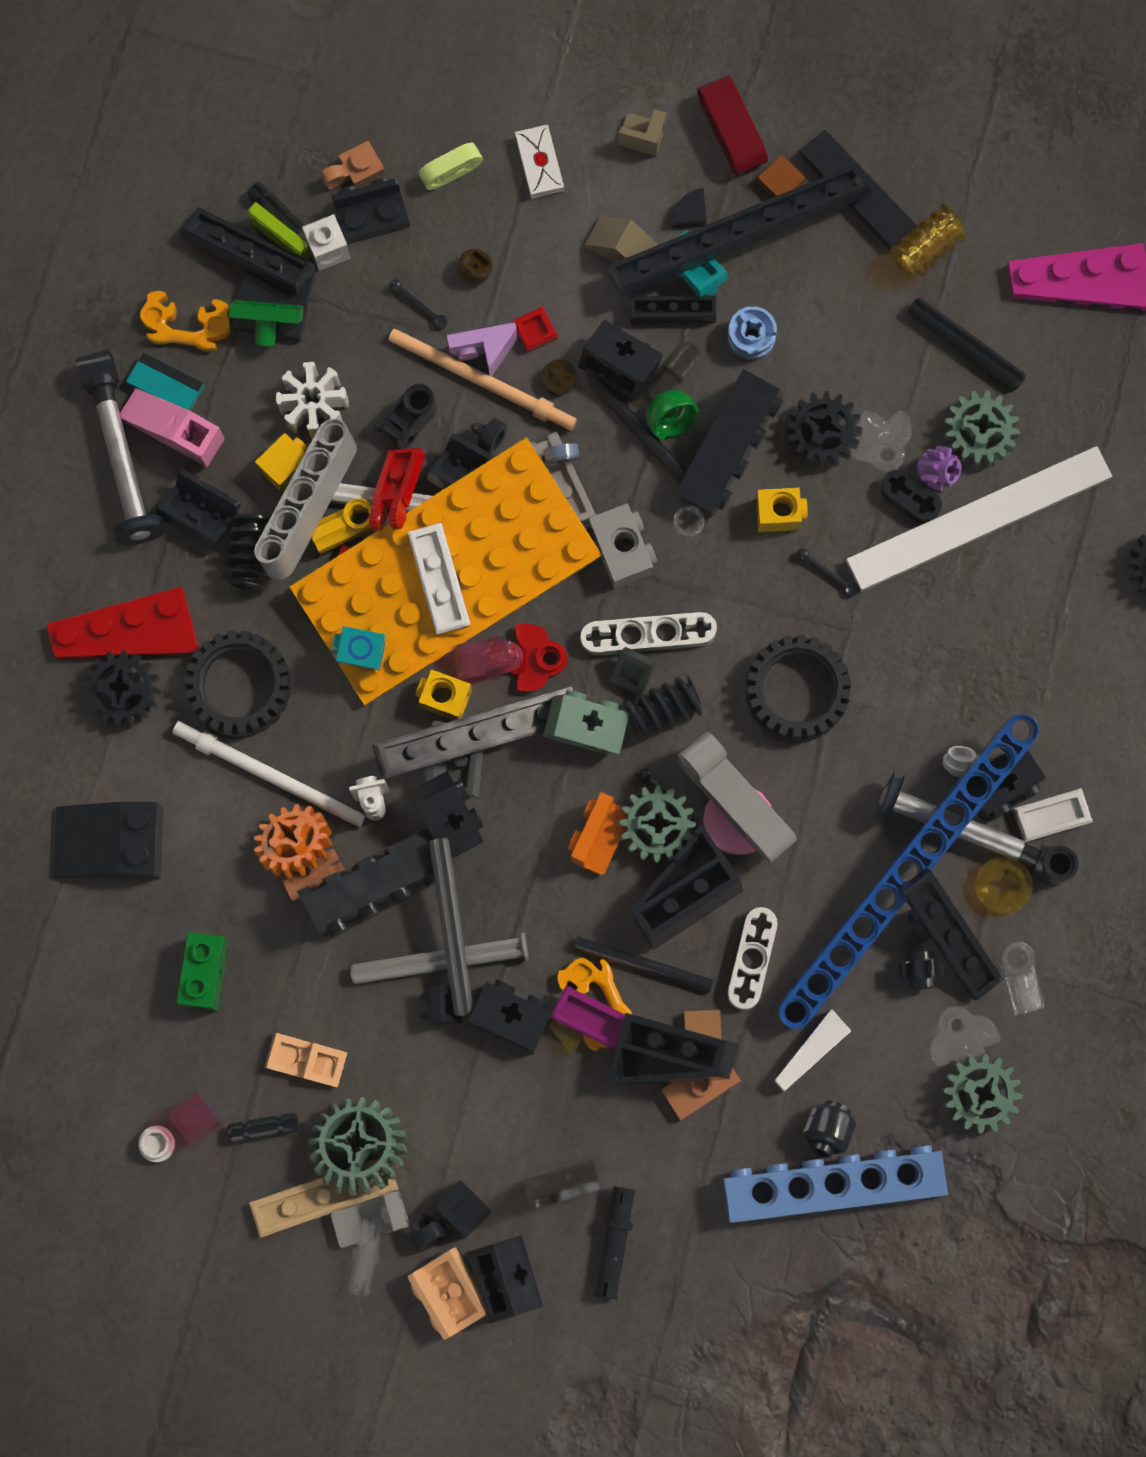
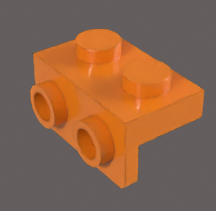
(600, 837)

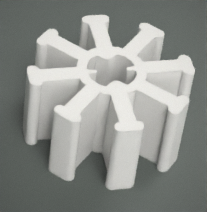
(297, 402)

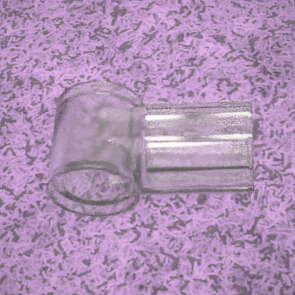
(1021, 982)

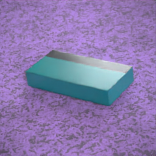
(165, 382)

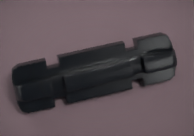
(259, 194)
(263, 1127)

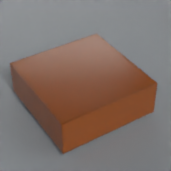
(780, 177)

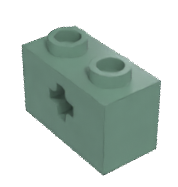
(566, 723)

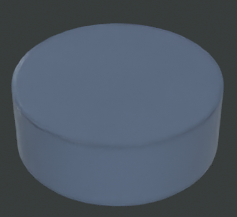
(561, 454)

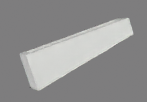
(819, 1043)

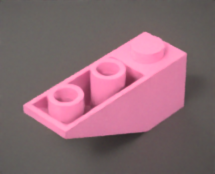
(173, 426)

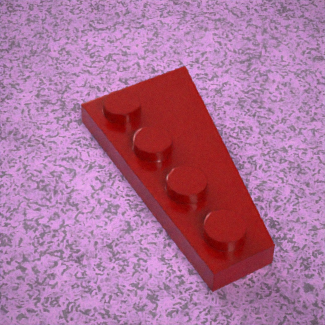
(143, 626)

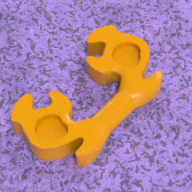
(155, 317)
(581, 974)

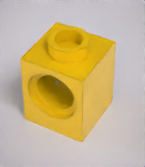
(281, 461)
(771, 522)
(455, 706)

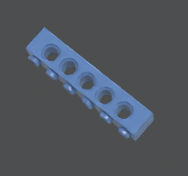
(928, 1182)

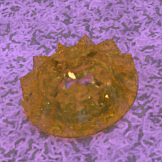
(1017, 876)

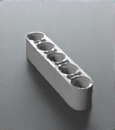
(301, 513)

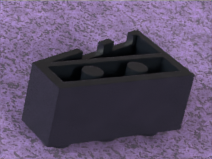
(686, 891)
(668, 1054)

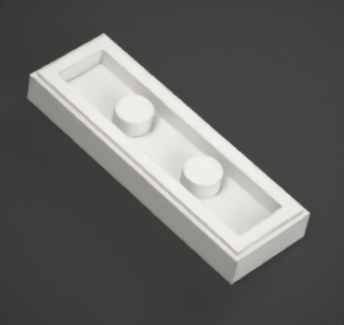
(439, 578)

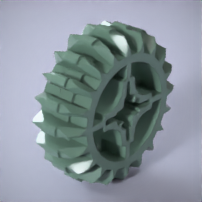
(342, 1145)

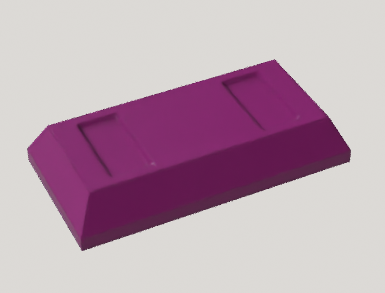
(589, 1017)

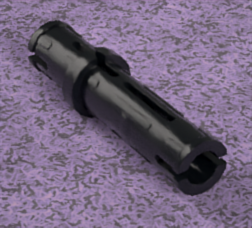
(615, 1242)

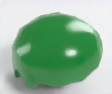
(671, 414)

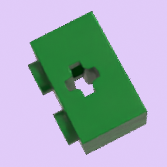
(203, 971)

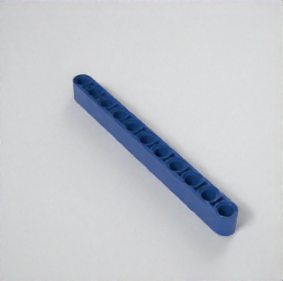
(912, 852)

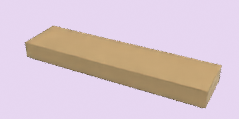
(309, 1203)

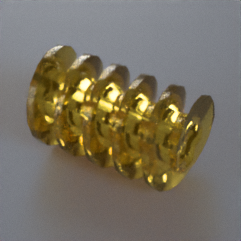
(928, 241)

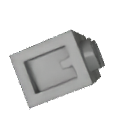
(387, 1209)

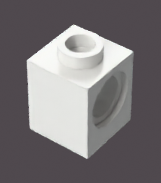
(326, 242)

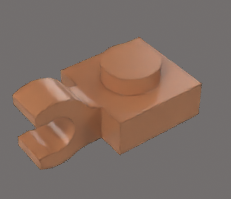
(357, 165)
(313, 877)

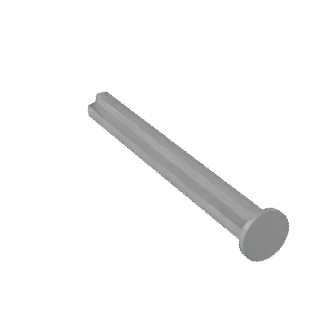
(436, 960)

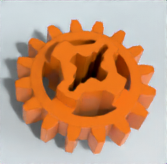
(293, 841)

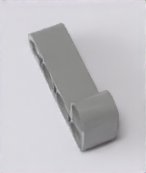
(734, 796)

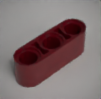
(732, 125)

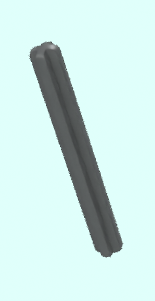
(451, 926)

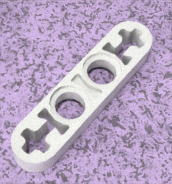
(649, 639)

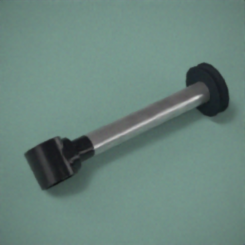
(100, 379)
(1037, 857)

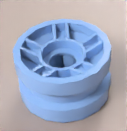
(749, 346)

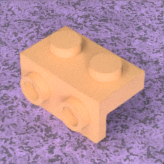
(448, 1293)

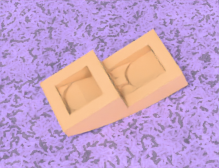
(305, 1060)

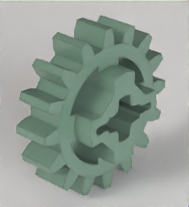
(994, 428)
(656, 807)
(990, 1078)

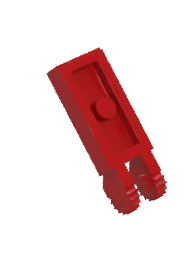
(395, 487)

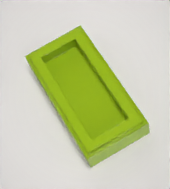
(278, 231)

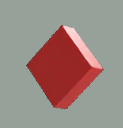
(535, 330)

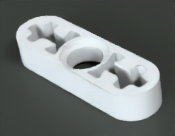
(767, 935)

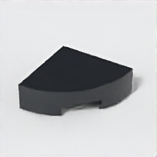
(691, 210)

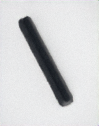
(967, 343)

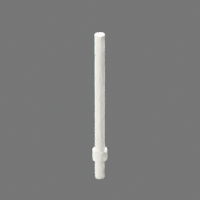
(208, 743)

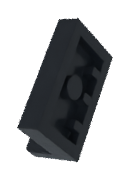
(370, 210)

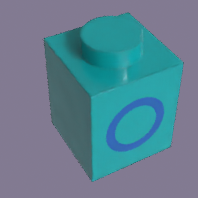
(359, 648)

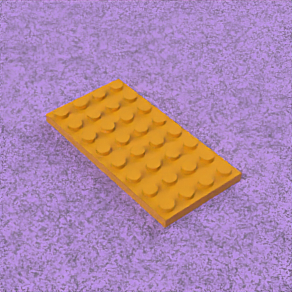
(508, 545)

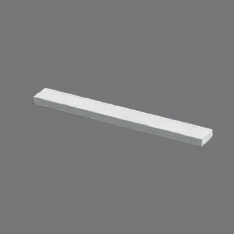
(978, 519)

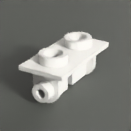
(370, 794)

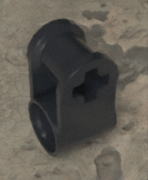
(405, 418)

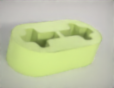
(450, 166)

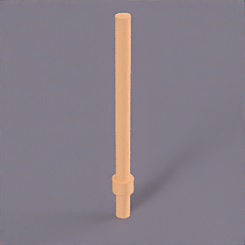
(541, 408)

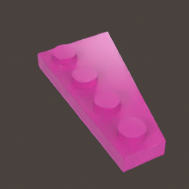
(1085, 277)

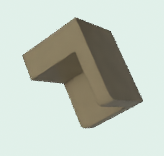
(643, 133)

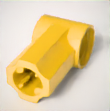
(340, 526)

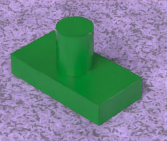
(266, 317)

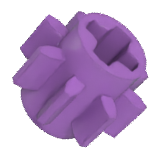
(939, 468)

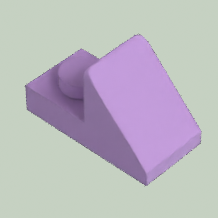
(492, 341)

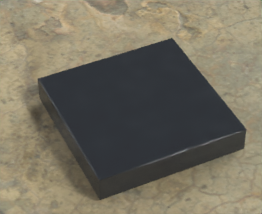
(260, 290)

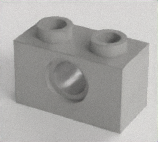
(622, 566)

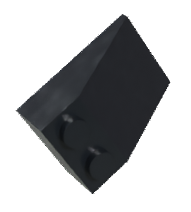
(109, 840)

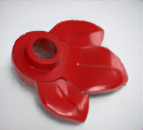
(535, 646)

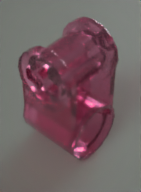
(485, 659)

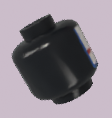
(829, 1128)

